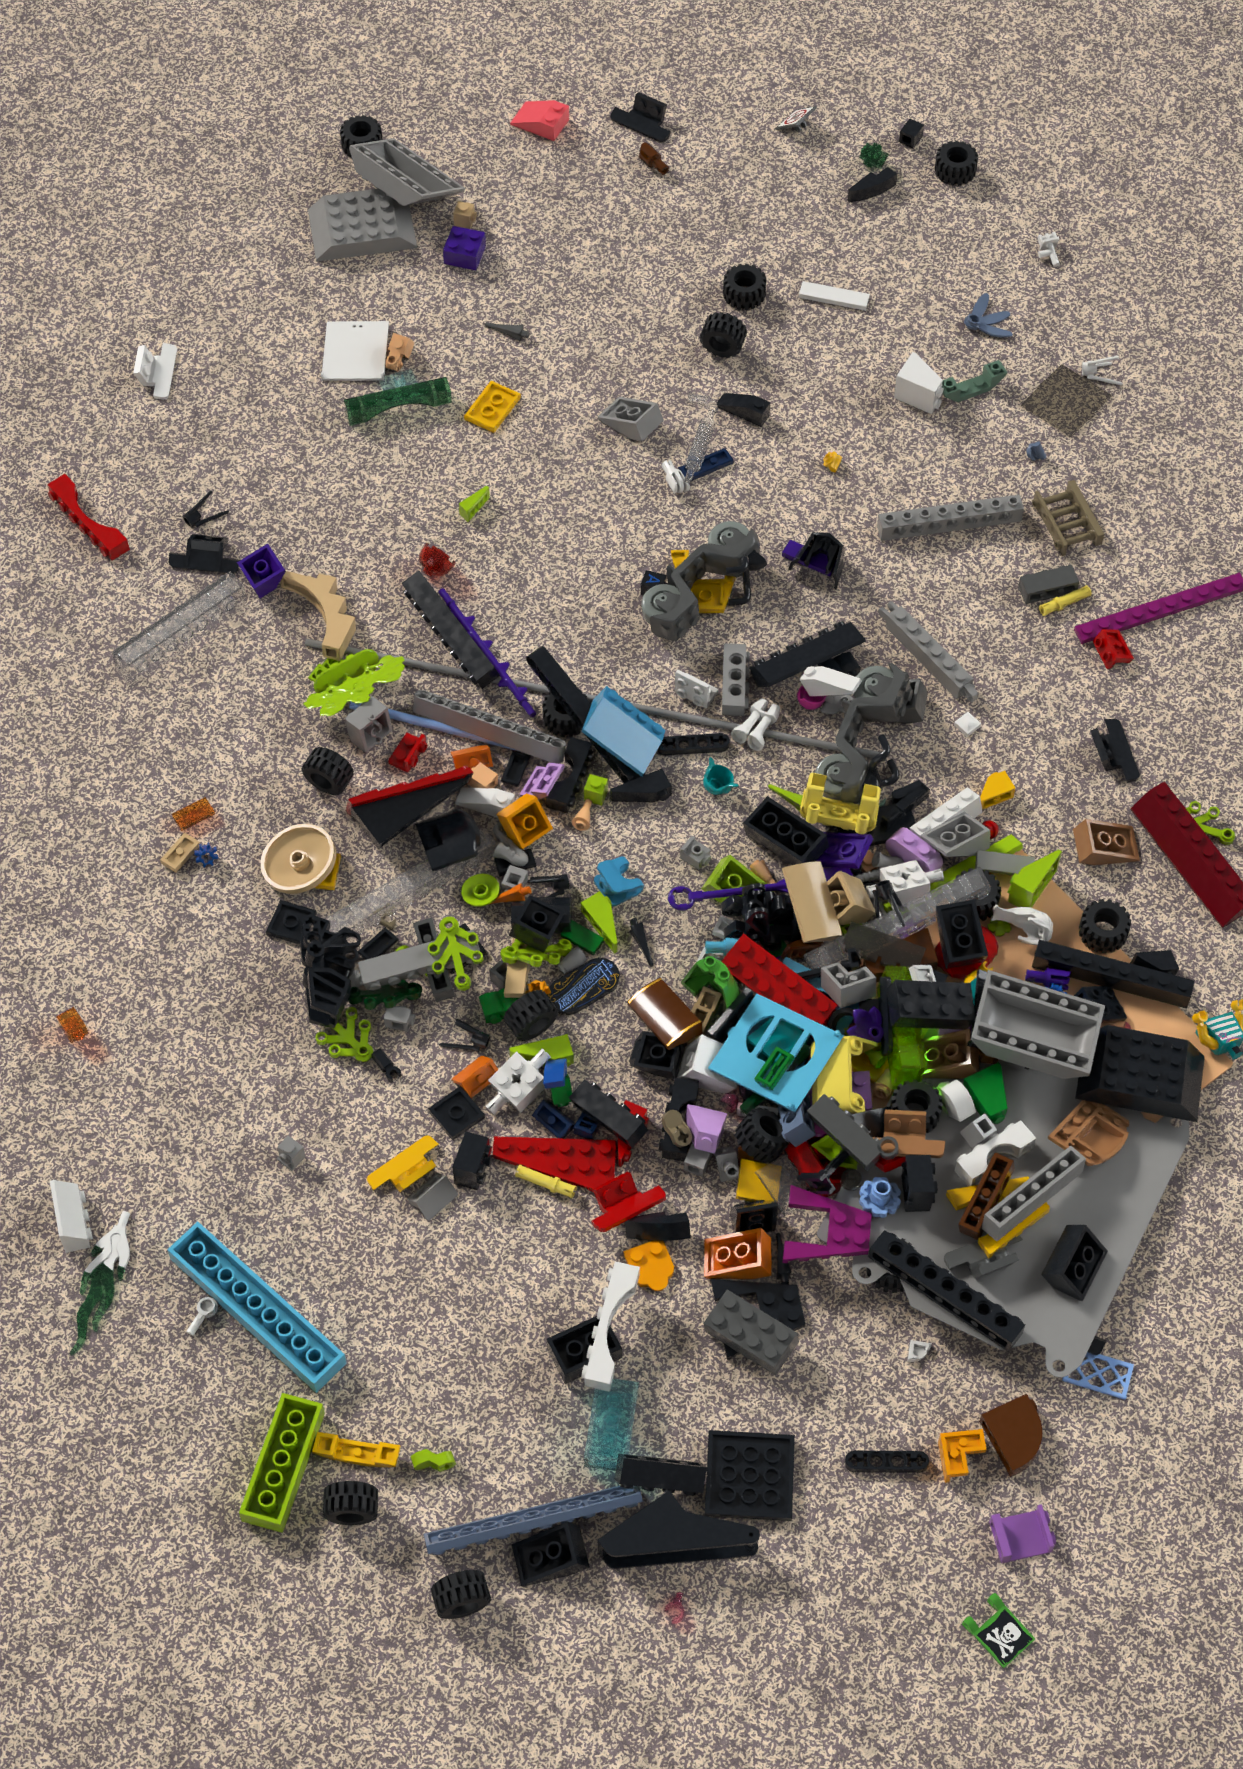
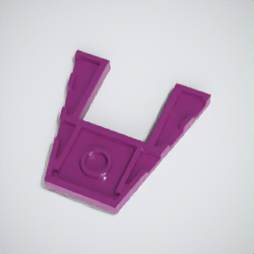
(847, 1228)

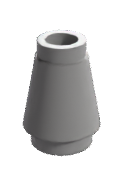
(572, 960)

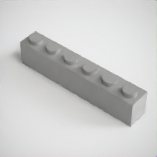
(407, 964)
(1033, 1193)

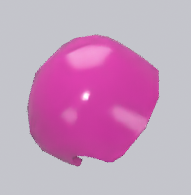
(807, 701)

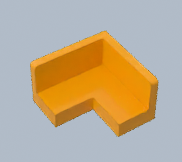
(955, 1447)

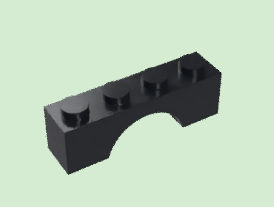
(563, 793)
(682, 1093)

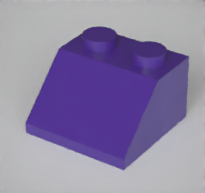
(262, 570)

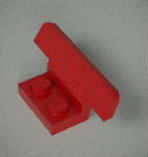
(622, 1201)

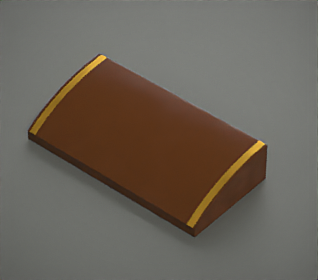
(665, 1014)

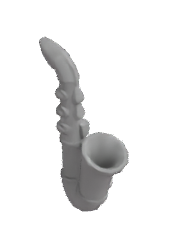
(507, 849)
(881, 861)

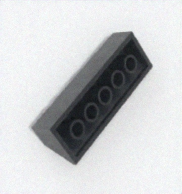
(805, 654)

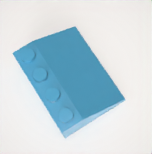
(623, 730)

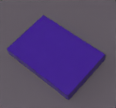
(845, 850)

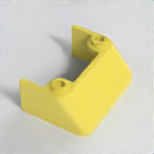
(836, 1075)

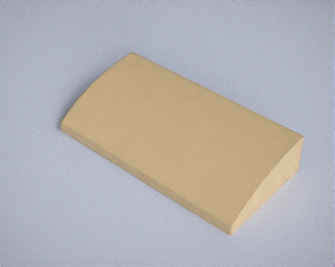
(812, 902)

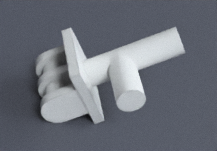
(1049, 242)

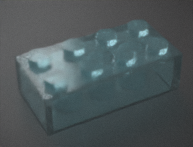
(611, 1424)

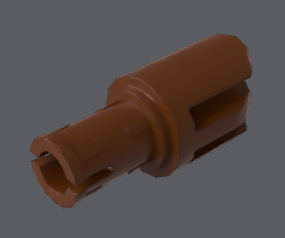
(652, 158)

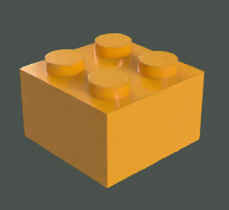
(524, 821)

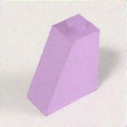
(705, 1126)

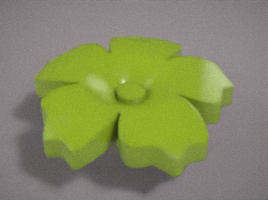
(999, 927)

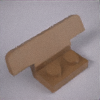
(910, 1133)

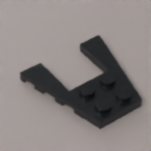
(774, 1299)

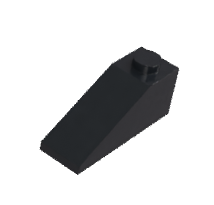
(746, 407)
(647, 788)

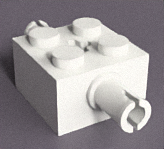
(907, 880)
(515, 1070)

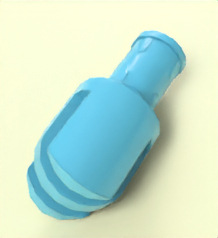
(719, 946)

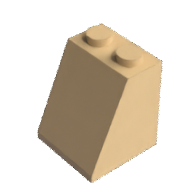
(850, 899)

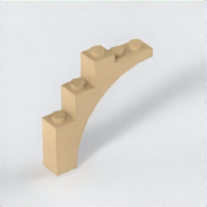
(321, 594)

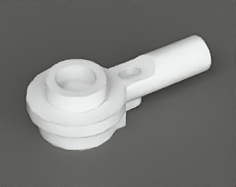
(206, 1308)

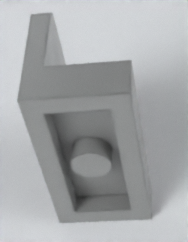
(433, 1195)

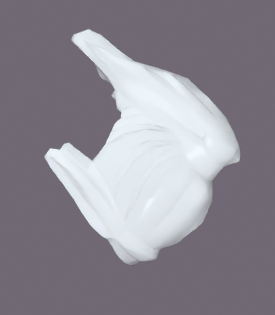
(1033, 922)

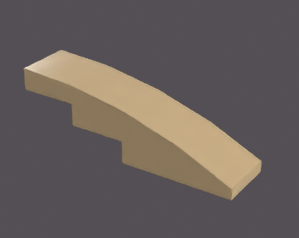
(516, 977)

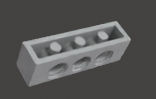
(733, 655)

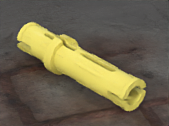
(1059, 603)
(548, 1182)

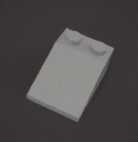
(632, 417)
(959, 836)

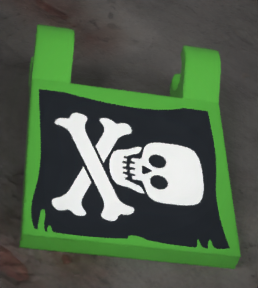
(1002, 1634)

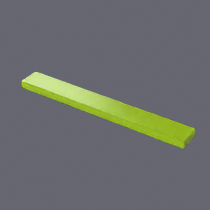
(1007, 845)

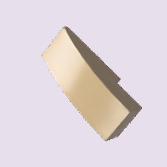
(706, 1008)

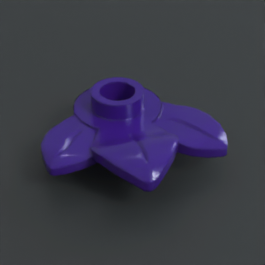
(865, 1023)

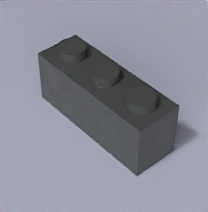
(1048, 584)

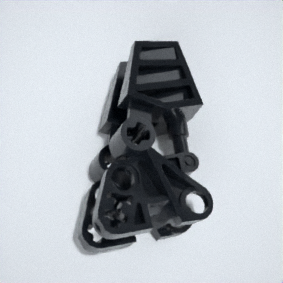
(758, 911)
(326, 969)

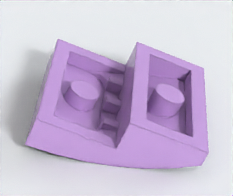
(542, 780)

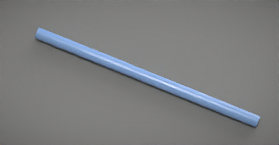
(432, 724)

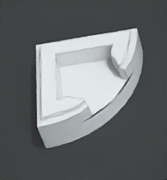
(918, 1350)

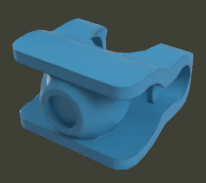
(613, 884)

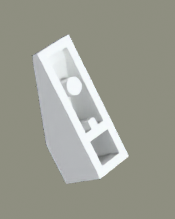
(826, 681)
(485, 800)

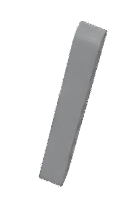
(489, 726)

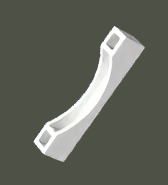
(622, 1286)

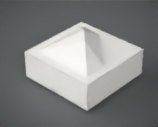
(967, 724)

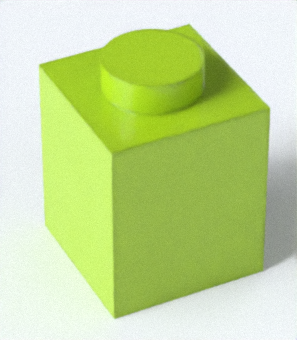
(596, 789)

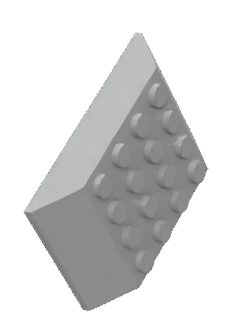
(401, 172)
(360, 225)
(1037, 1026)

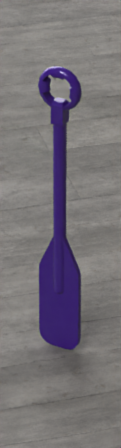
(698, 896)

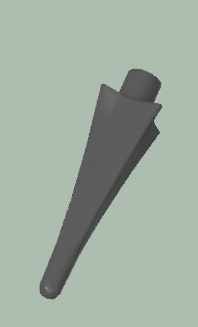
(513, 331)

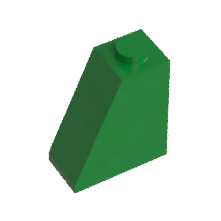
(988, 1092)

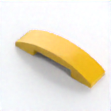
(356, 1452)

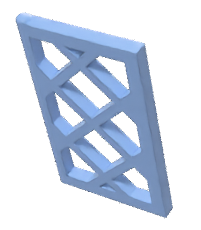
(1106, 1388)

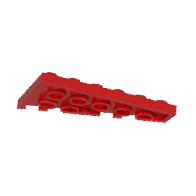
(574, 1161)

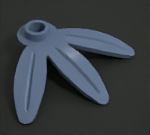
(976, 321)

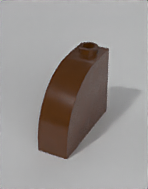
(1014, 1433)

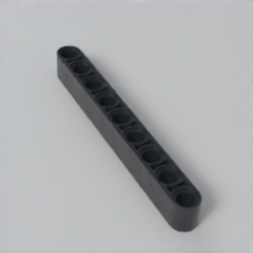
(573, 703)

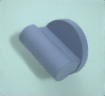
(1035, 451)

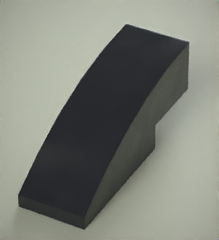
(872, 185)
(658, 1227)

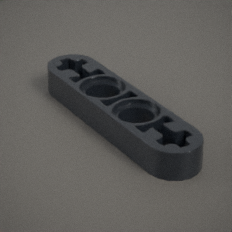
(692, 740)
(886, 1457)

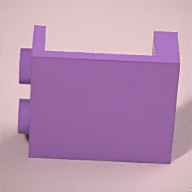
(1022, 1535)

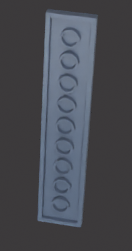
(529, 1518)

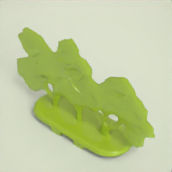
(352, 680)

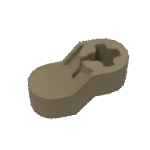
(676, 1128)

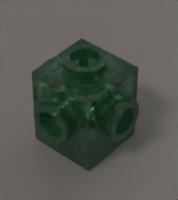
(873, 155)

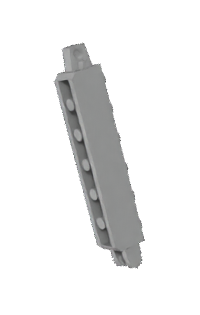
(929, 652)

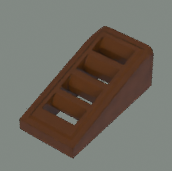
(798, 949)

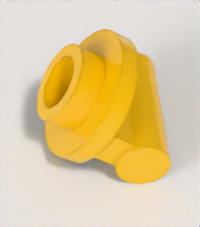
(832, 461)

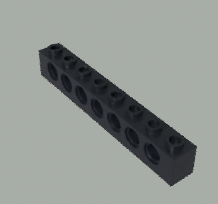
(949, 1300)

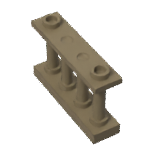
(1079, 506)

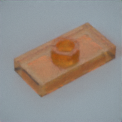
(193, 814)

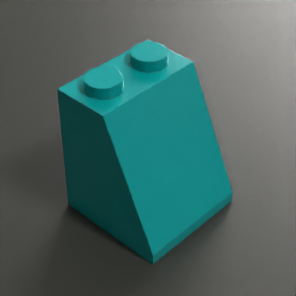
(784, 1037)

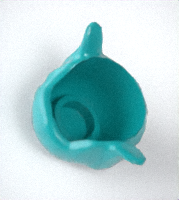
(718, 779)

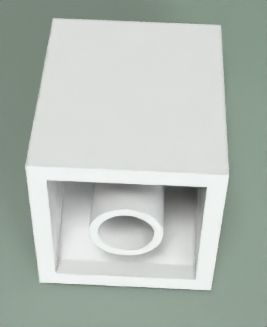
(919, 385)
(695, 1065)

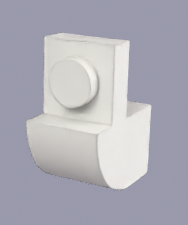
(956, 1099)

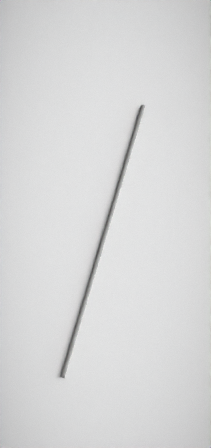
(645, 709)

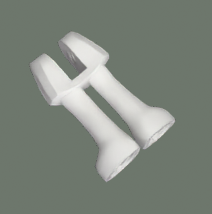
(755, 738)

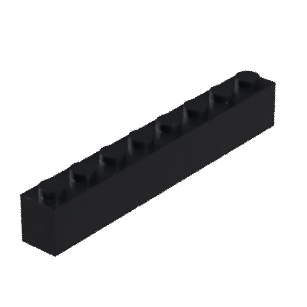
(450, 629)
(1114, 973)

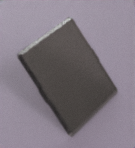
(1066, 400)

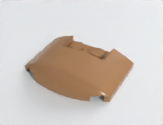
(1092, 1131)

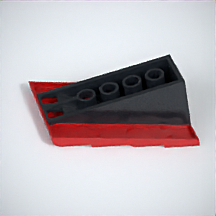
(395, 808)

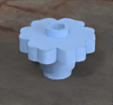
(880, 1197)

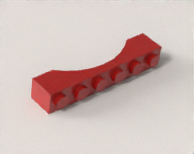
(108, 539)

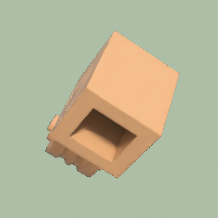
(399, 347)

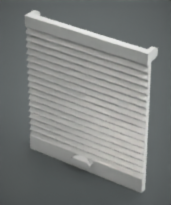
(355, 351)

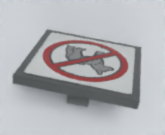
(796, 118)

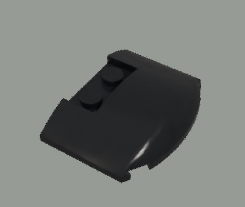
(449, 838)

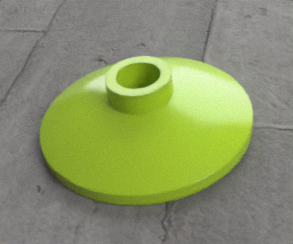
(479, 884)

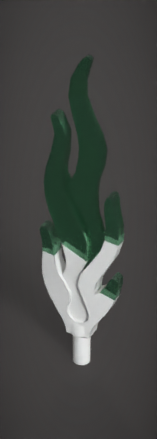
(101, 1271)

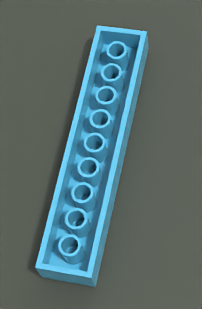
(257, 1307)

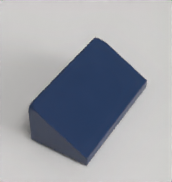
(553, 1119)

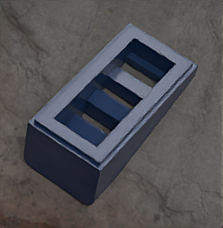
(583, 1131)

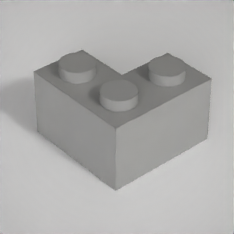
(848, 987)

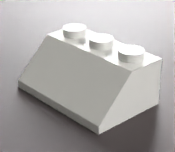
(71, 1215)

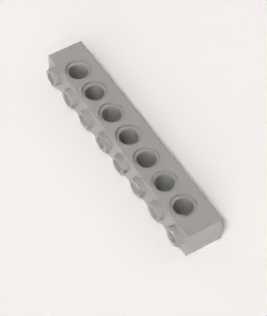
(950, 517)

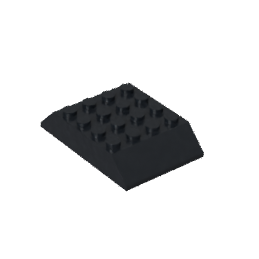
(1144, 1073)

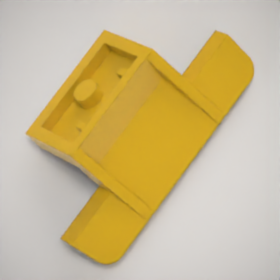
(406, 1166)

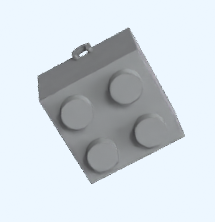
(368, 724)

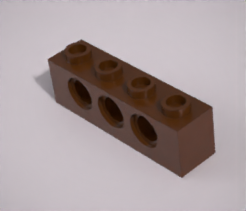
(986, 1195)

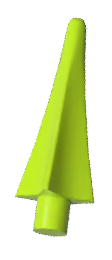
(792, 798)

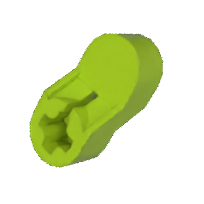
(426, 1458)

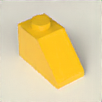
(997, 789)

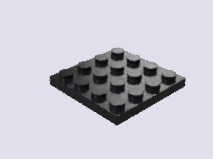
(750, 1475)

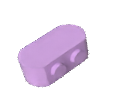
(911, 847)

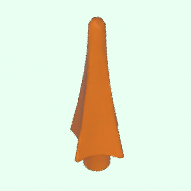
(516, 893)

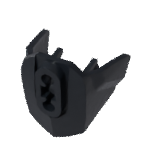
(828, 545)

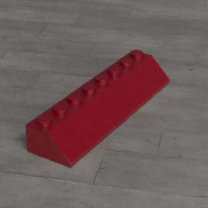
(1191, 853)

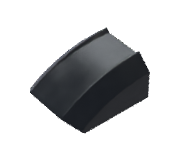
(654, 1058)

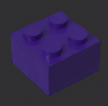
(464, 248)

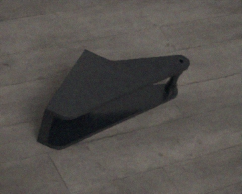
(670, 1535)

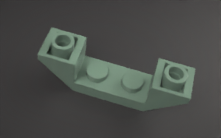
(991, 376)

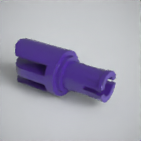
(1049, 976)

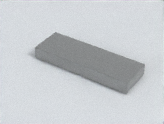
(1001, 862)

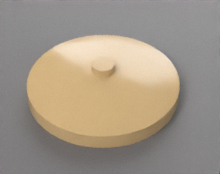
(298, 858)

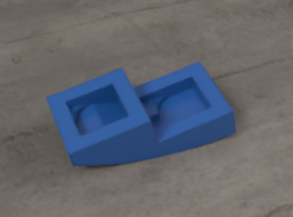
(555, 1073)

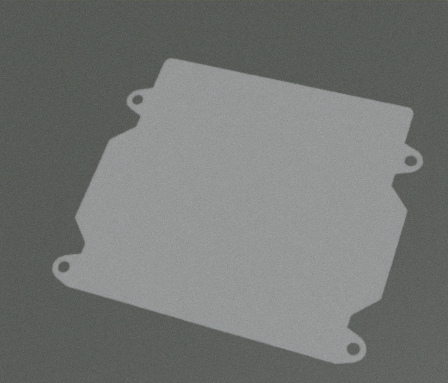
(1109, 1198)

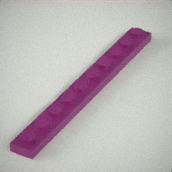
(1161, 607)

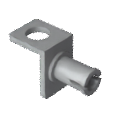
(727, 1163)

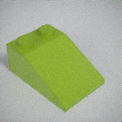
(730, 874)
(1032, 880)

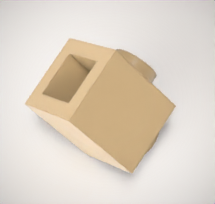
(464, 215)

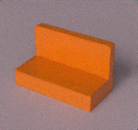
(472, 757)
(476, 1075)

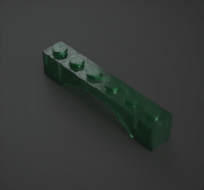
(365, 407)

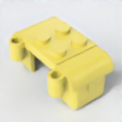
(837, 813)

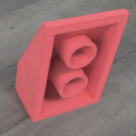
(542, 118)

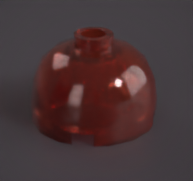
(435, 561)

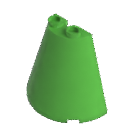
(712, 973)

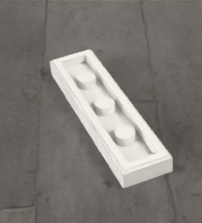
(834, 295)

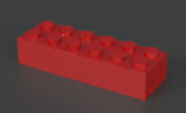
(774, 980)

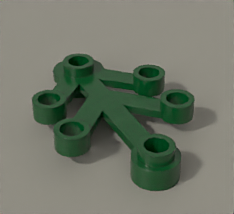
(386, 994)

